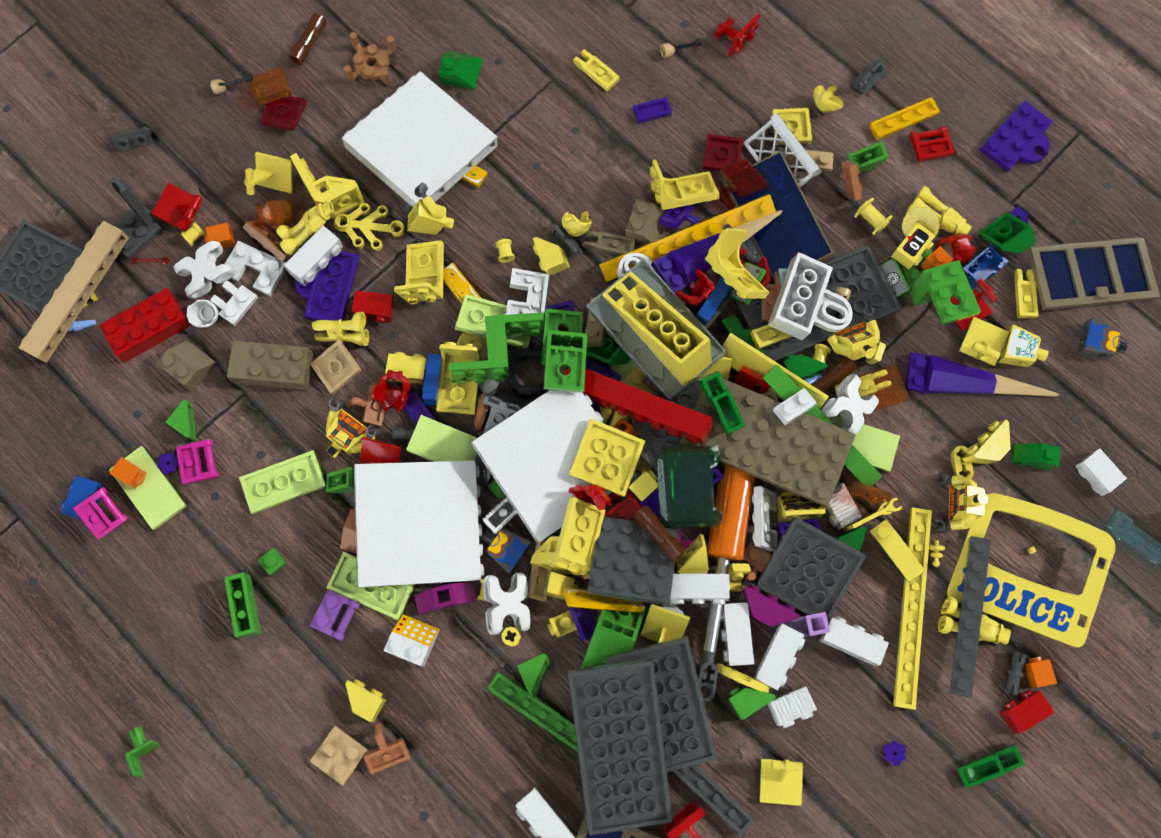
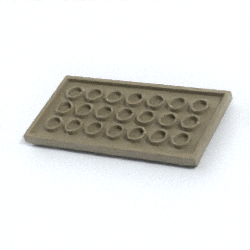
(796, 457)

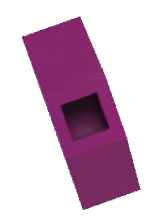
(445, 597)
(766, 607)

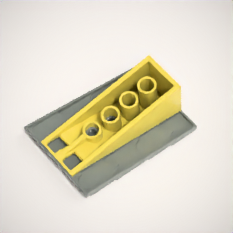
(656, 330)

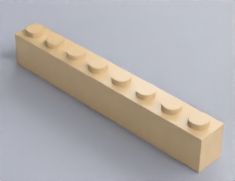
(74, 292)

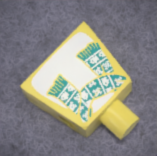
(1021, 348)

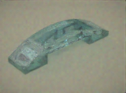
(1134, 537)

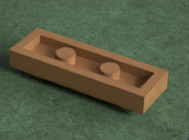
(266, 238)

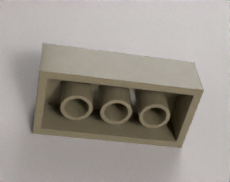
(270, 365)

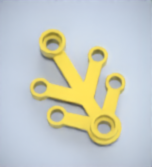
(366, 225)

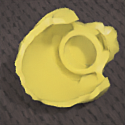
(826, 100)
(575, 226)

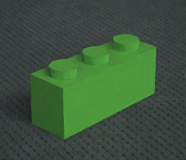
(242, 605)

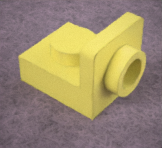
(736, 574)
(561, 625)

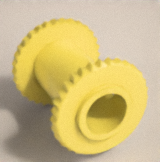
(873, 216)

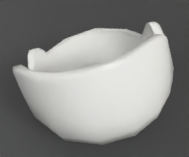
(202, 313)

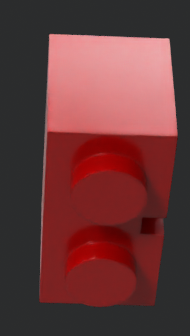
(374, 305)
(1026, 711)

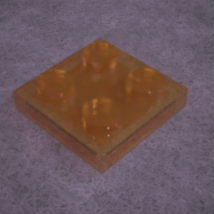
(270, 86)
(893, 394)
(873, 494)

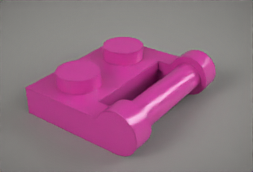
(190, 462)
(95, 518)

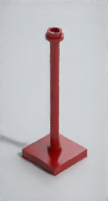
(684, 821)

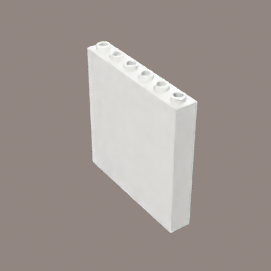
(420, 139)
(534, 455)
(417, 523)

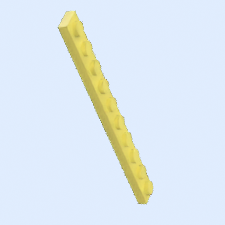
(912, 613)

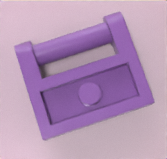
(329, 612)

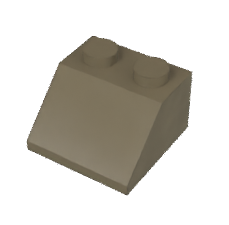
(645, 223)
(186, 364)

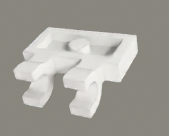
(237, 305)

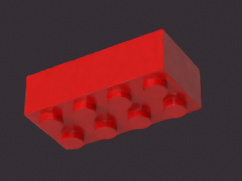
(145, 325)

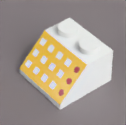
(412, 640)

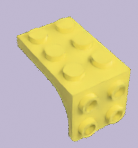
(682, 190)
(726, 261)
(423, 273)
(451, 396)

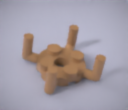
(368, 54)

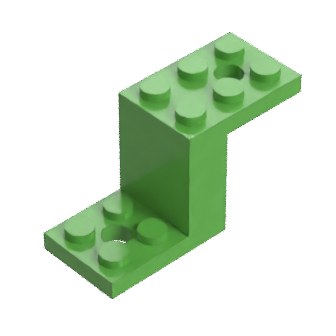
(939, 286)
(564, 350)
(497, 364)
(613, 635)

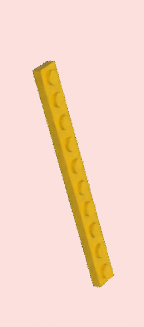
(735, 217)

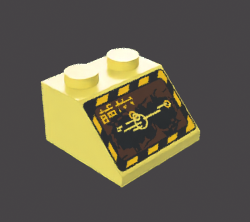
(795, 505)

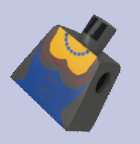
(1100, 340)
(506, 549)

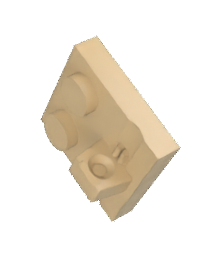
(336, 367)
(339, 755)

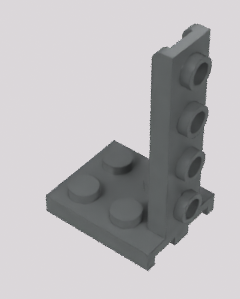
(136, 222)
(502, 406)

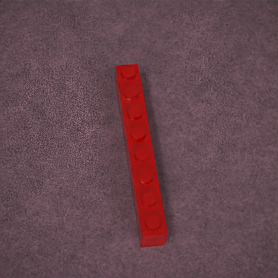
(647, 407)

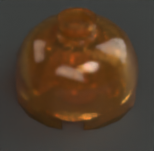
(274, 212)

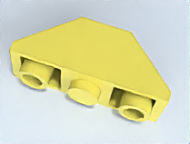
(991, 445)

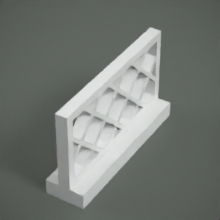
(791, 143)

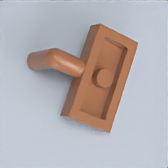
(851, 179)
(373, 410)
(757, 559)
(385, 754)

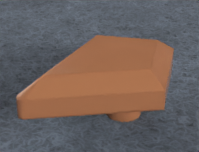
(480, 412)

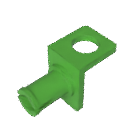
(141, 747)

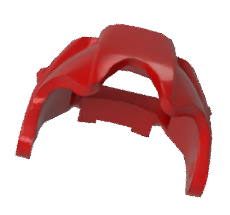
(960, 247)
(699, 289)
(389, 396)
(591, 494)

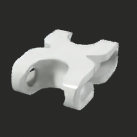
(203, 270)
(850, 404)
(506, 603)

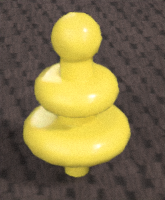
(936, 553)

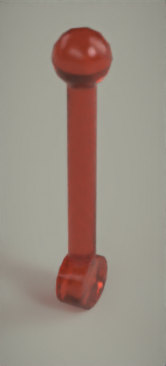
(134, 260)

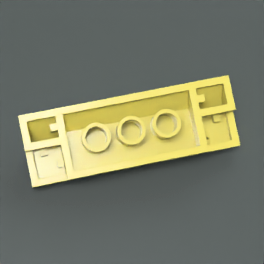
(749, 357)

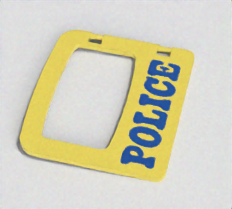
(1029, 603)

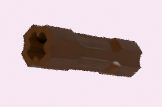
(301, 48)
(835, 375)
(669, 544)

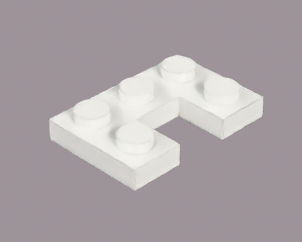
(269, 266)
(535, 284)
(764, 503)

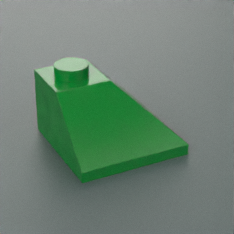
(460, 70)
(1009, 234)
(609, 354)

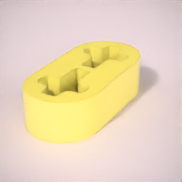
(957, 464)

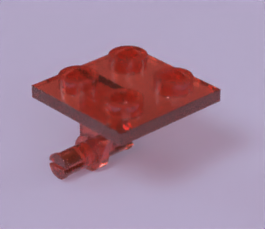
(742, 179)

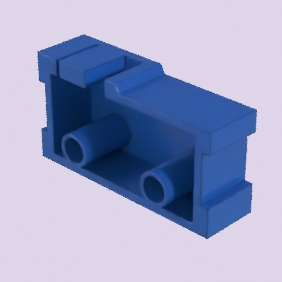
(984, 266)
(712, 302)
(432, 380)

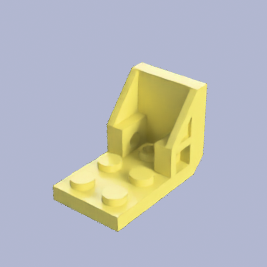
(341, 192)
(574, 548)

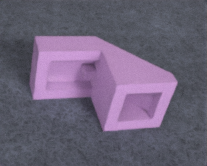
(810, 624)

